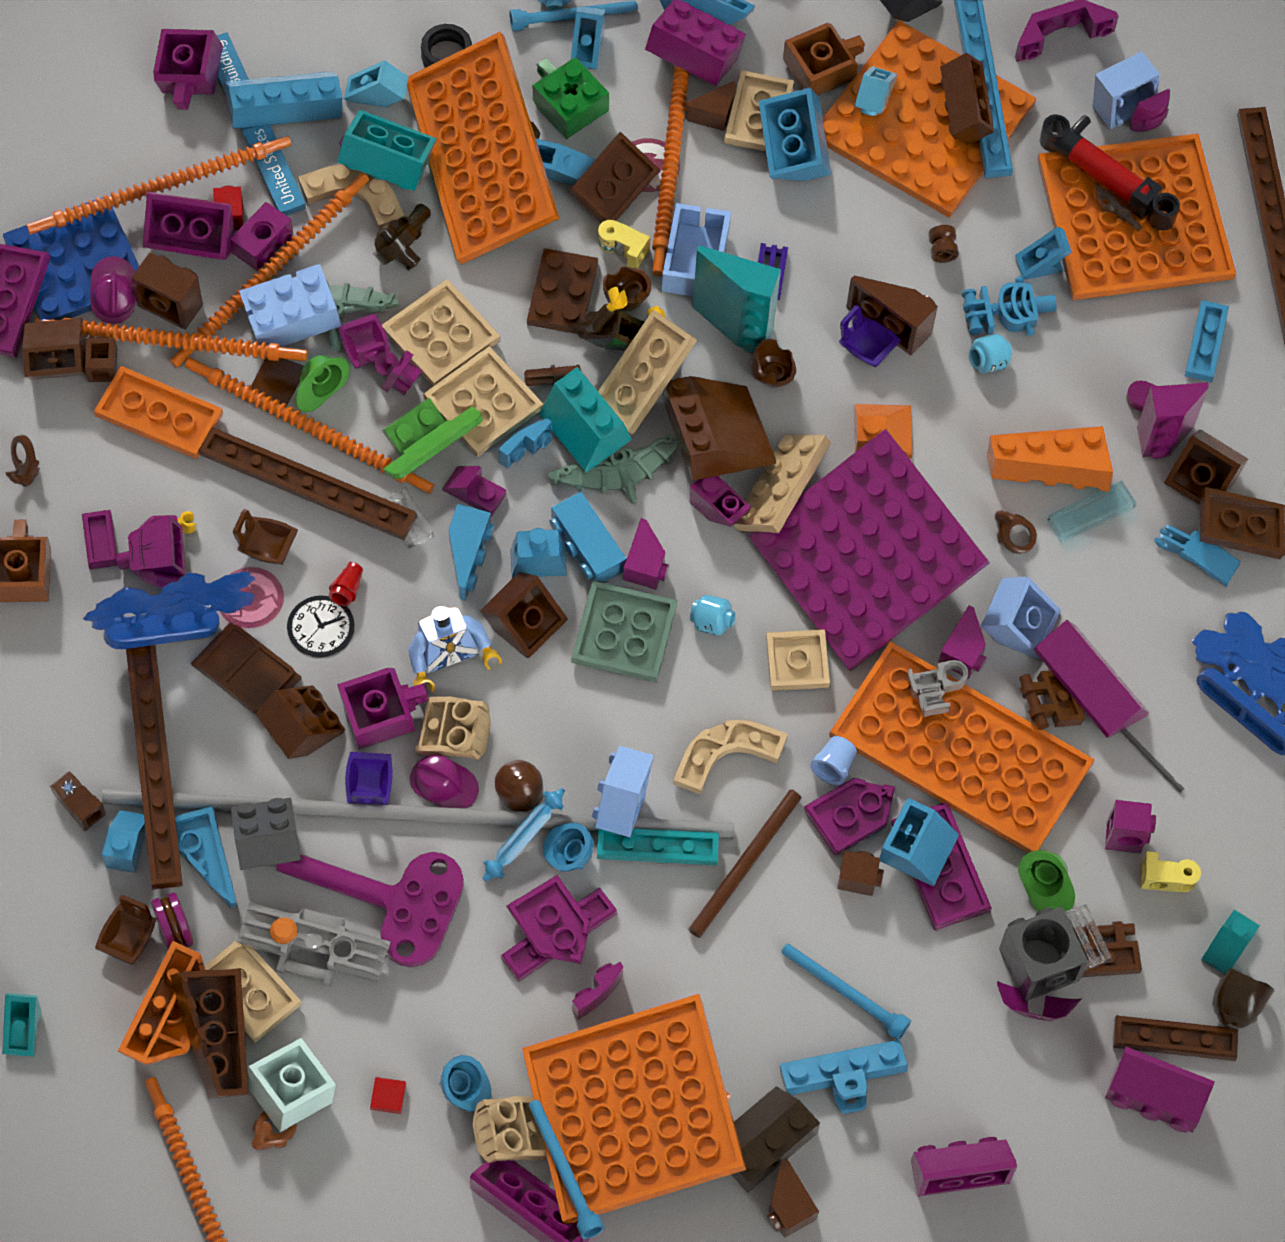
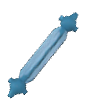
(523, 834)

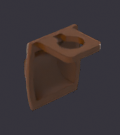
(264, 538)
(126, 930)

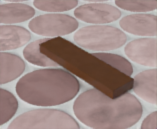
(1175, 1038)

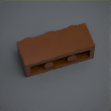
(966, 99)

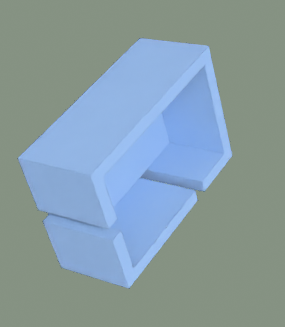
(684, 241)
(291, 307)

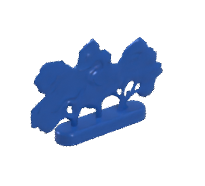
(171, 615)
(1257, 664)

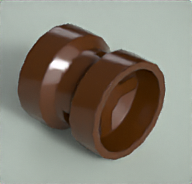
(943, 242)

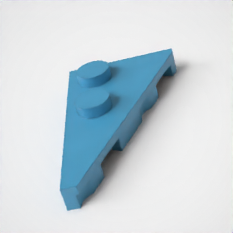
(203, 849)

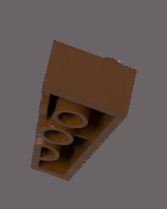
(215, 1024)

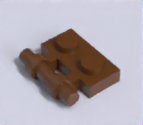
(1059, 702)
(1124, 953)

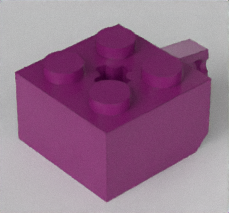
(187, 64)
(394, 703)

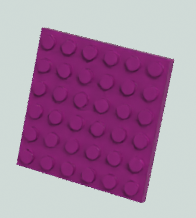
(870, 550)

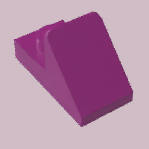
(470, 487)

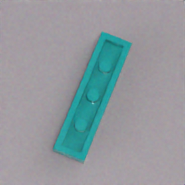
(659, 846)

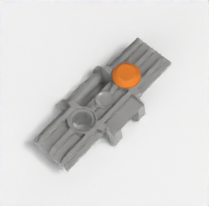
(315, 932)

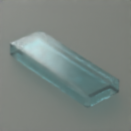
(1091, 511)

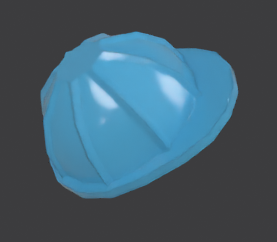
(568, 847)
(465, 1082)

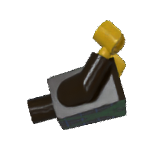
(611, 327)

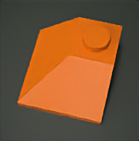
(874, 418)

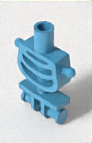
(1029, 306)

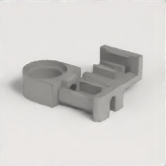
(932, 690)

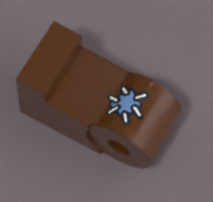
(78, 800)

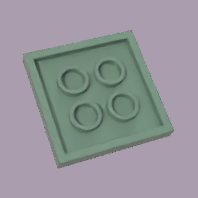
(624, 631)

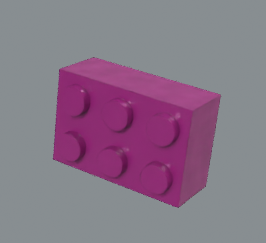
(695, 41)

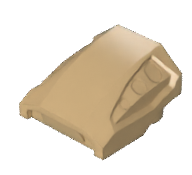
(454, 728)
(507, 1130)

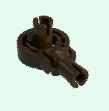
(398, 235)

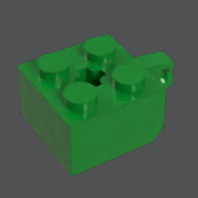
(569, 96)

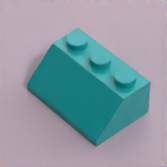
(386, 150)
(583, 420)

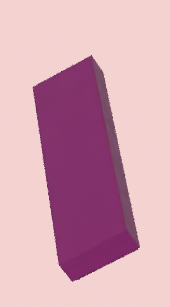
(523, 958)

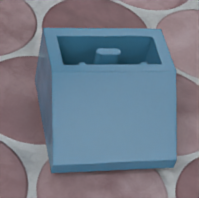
(919, 842)

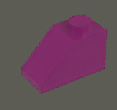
(645, 559)
(966, 643)

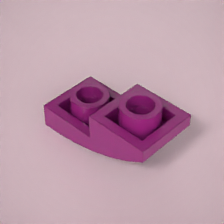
(605, 982)

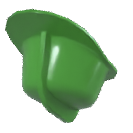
(320, 380)
(1046, 880)

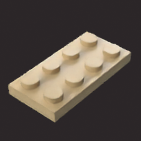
(646, 369)
(783, 482)

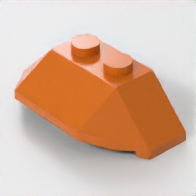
(158, 1026)

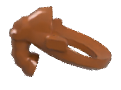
(265, 1138)

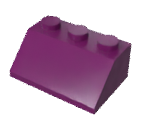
(188, 226)
(1169, 417)
(1159, 1090)
(962, 1166)

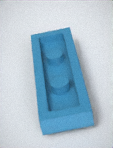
(1206, 341)

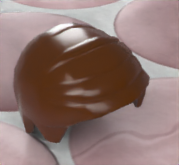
(633, 281)
(772, 364)
(519, 785)

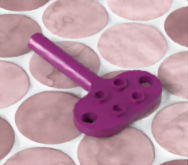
(415, 907)

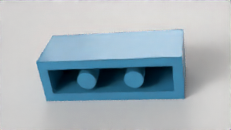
(587, 539)

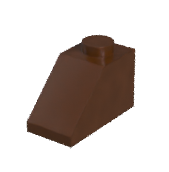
(790, 1203)

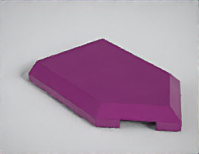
(850, 813)
(552, 921)

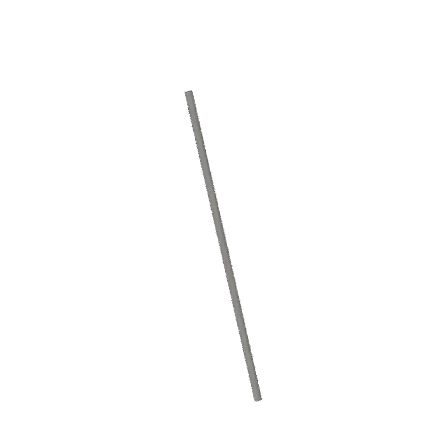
(411, 813)

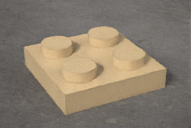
(797, 660)

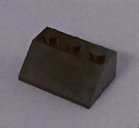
(770, 1133)

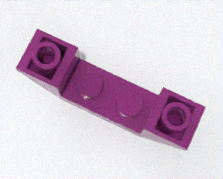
(1095, 19)

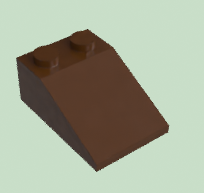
(896, 308)

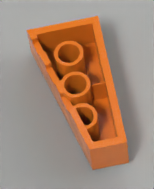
(1052, 457)

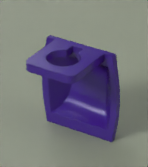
(866, 338)
(368, 778)

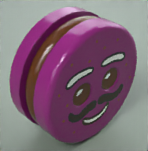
(172, 920)

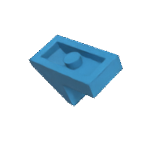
(1044, 255)

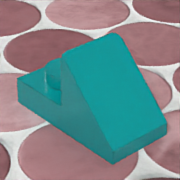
(1230, 942)
(20, 1024)

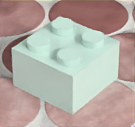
(290, 1084)

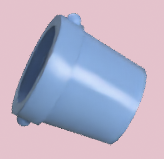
(834, 760)

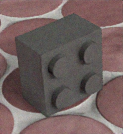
(265, 833)

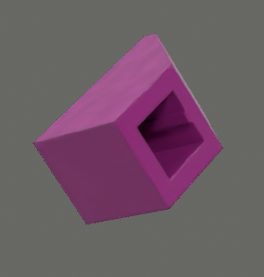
(717, 501)

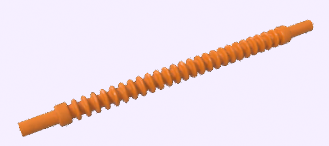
(670, 168)
(122, 197)
(340, 200)
(272, 352)
(217, 377)
(164, 1112)

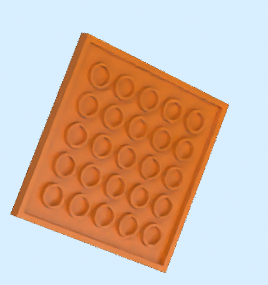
(912, 136)
(1114, 256)
(636, 1106)

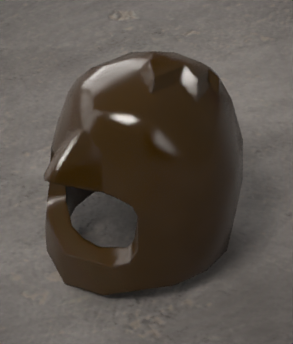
(1240, 999)

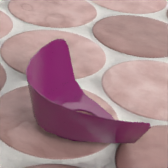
(1053, 1006)

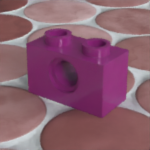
(263, 223)
(1129, 826)

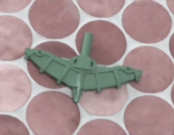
(353, 299)
(621, 469)

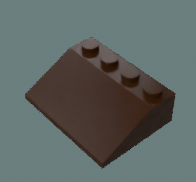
(716, 427)

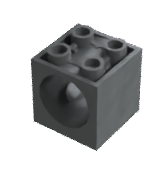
(1038, 978)

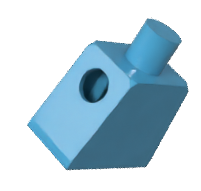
(538, 553)

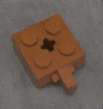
(822, 58)
(24, 566)

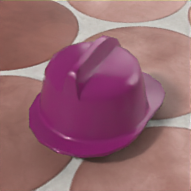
(112, 290)
(444, 782)

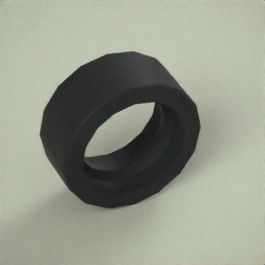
(442, 33)

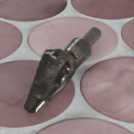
(1115, 207)

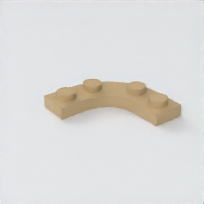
(376, 193)
(724, 739)

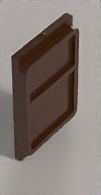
(244, 667)

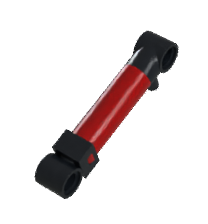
(1142, 195)

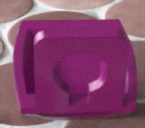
(1150, 112)
(364, 340)

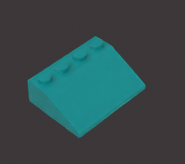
(736, 296)

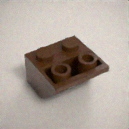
(54, 349)
(299, 720)

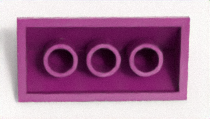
(1090, 679)
(523, 1200)

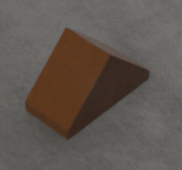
(712, 107)

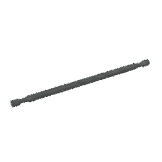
(1136, 743)

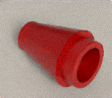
(346, 585)

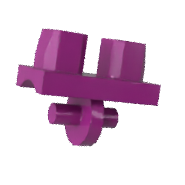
(400, 373)

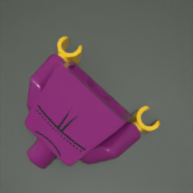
(158, 549)

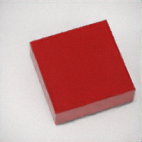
(388, 1095)

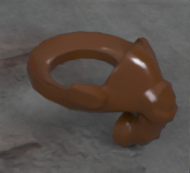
(29, 469)
(1005, 522)

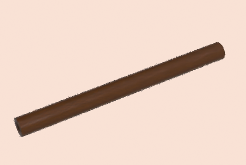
(744, 863)

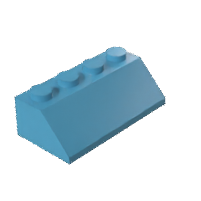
(284, 99)

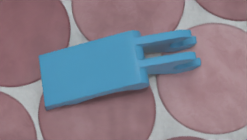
(1209, 557)

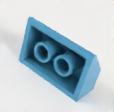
(795, 136)

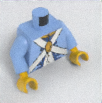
(445, 641)

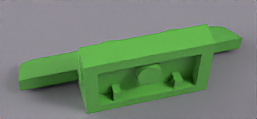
(424, 434)

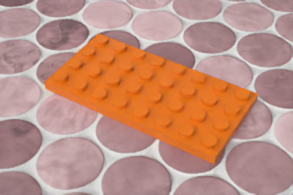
(484, 148)
(972, 757)

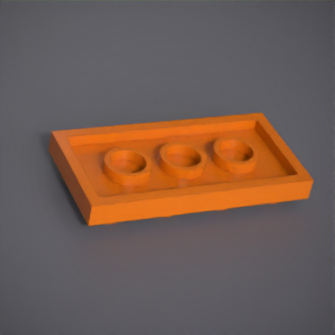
(158, 412)

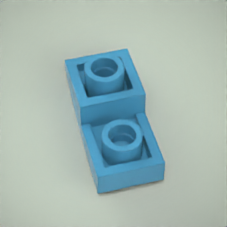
(530, 438)

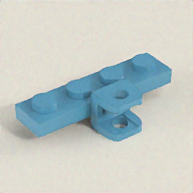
(844, 1072)

